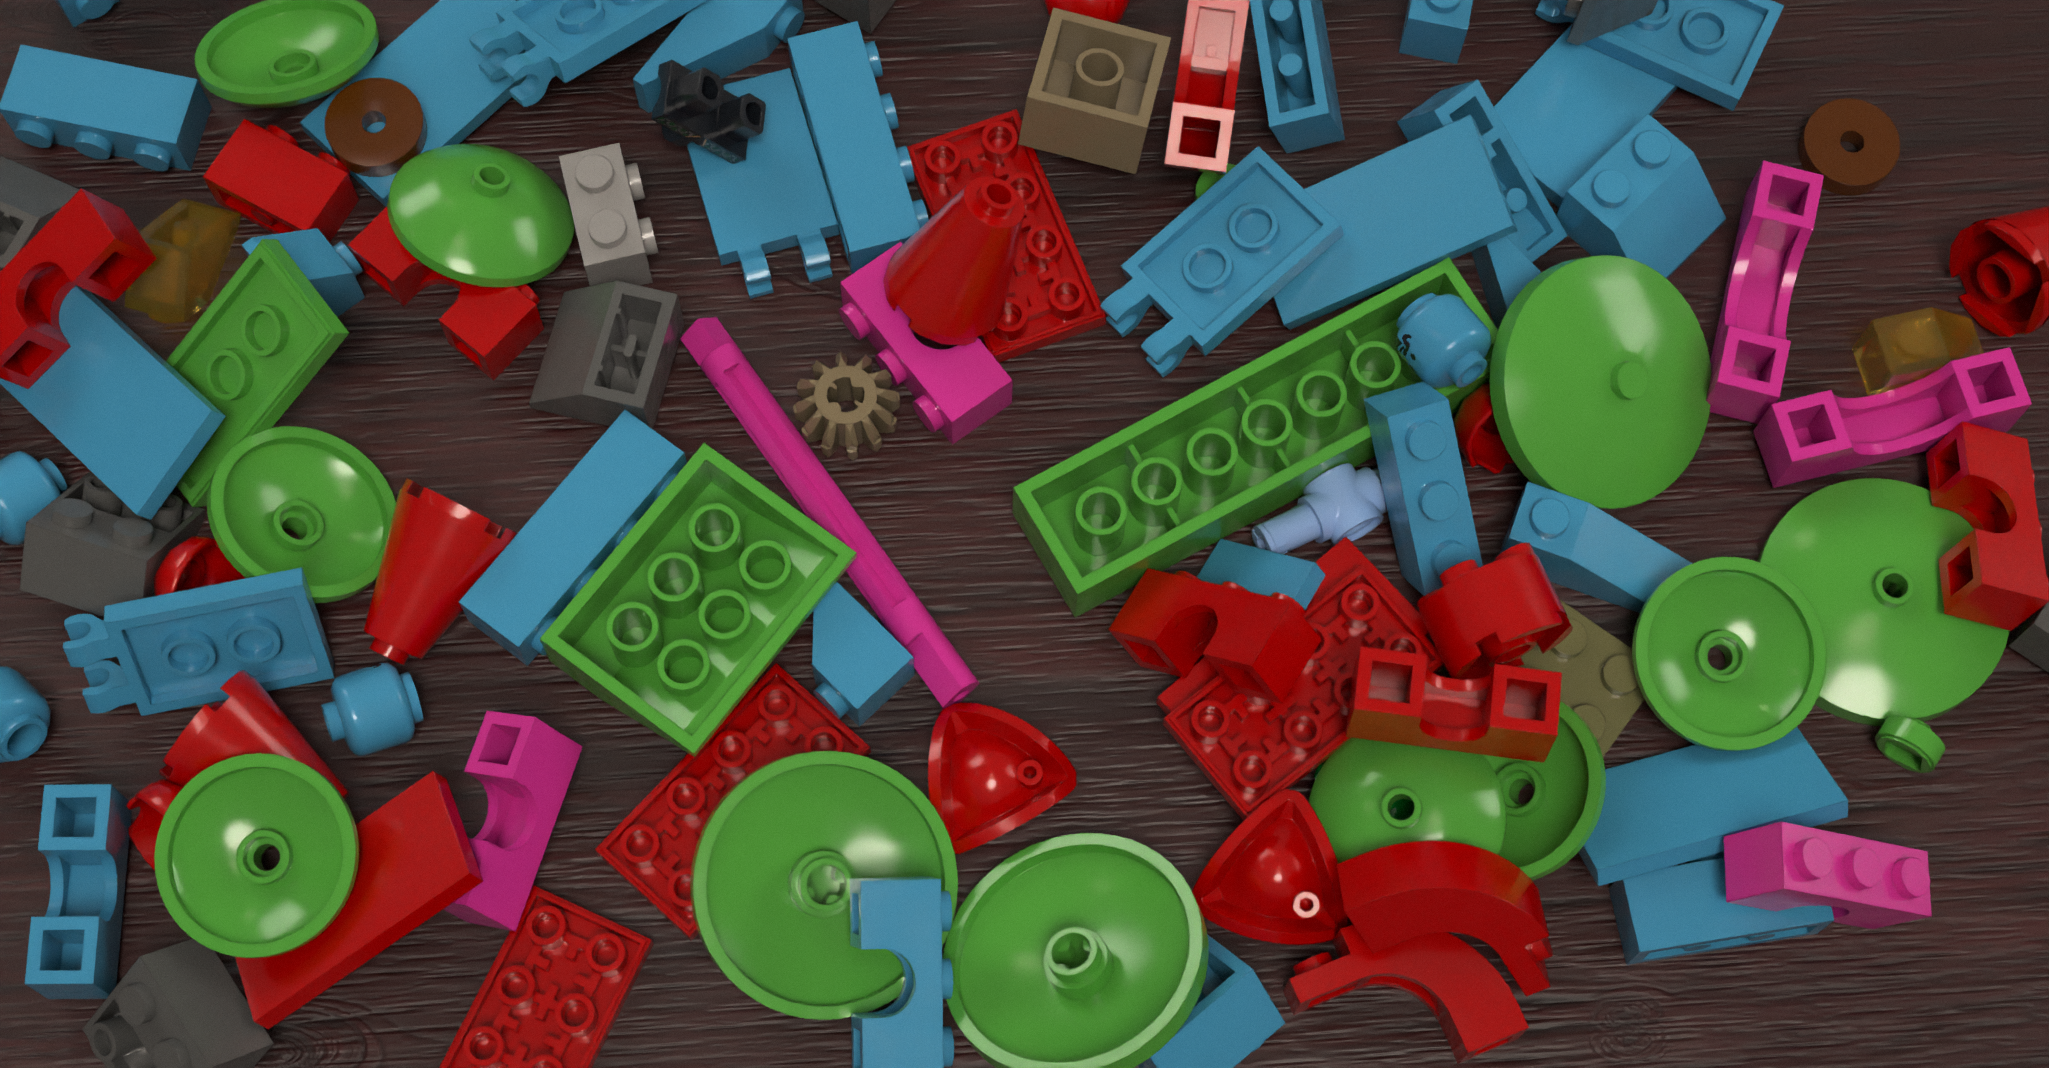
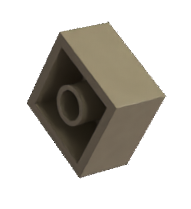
(1093, 90)

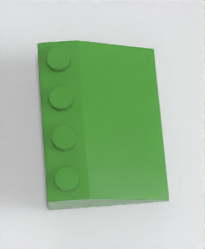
(696, 601)

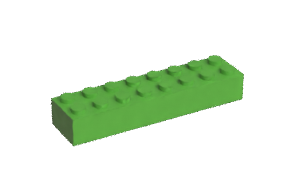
(1226, 449)

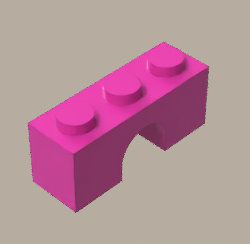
(951, 386)
(525, 780)
(1800, 866)

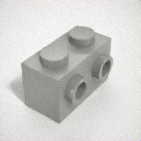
(605, 217)

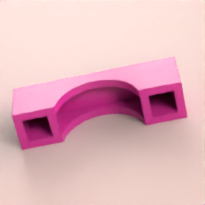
(1766, 257)
(1836, 434)

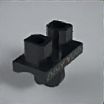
(700, 111)

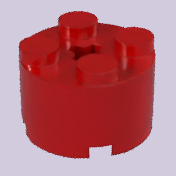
(1493, 613)

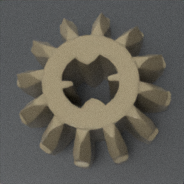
(823, 413)

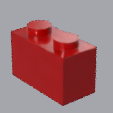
(279, 183)

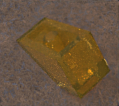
(190, 253)
(1912, 346)

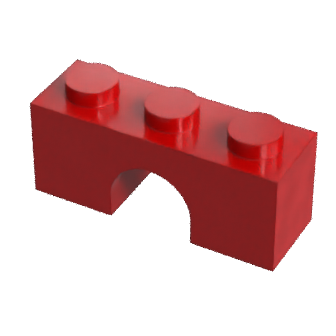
(81, 246)
(483, 324)
(2000, 566)
(1247, 637)
(1497, 715)

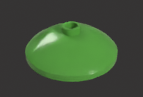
(286, 51)
(480, 215)
(305, 485)
(1769, 647)
(1451, 790)
(1564, 800)
(214, 848)

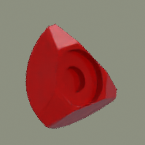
(992, 773)
(1275, 876)

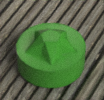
(1910, 743)

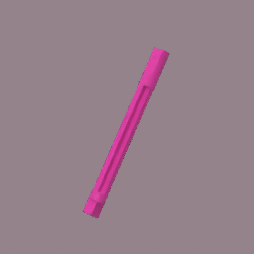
(828, 507)

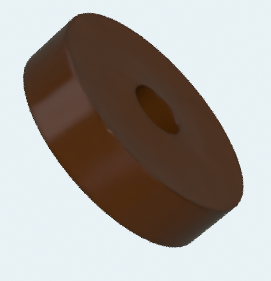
(372, 102)
(1866, 129)

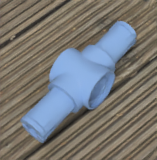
(1332, 507)

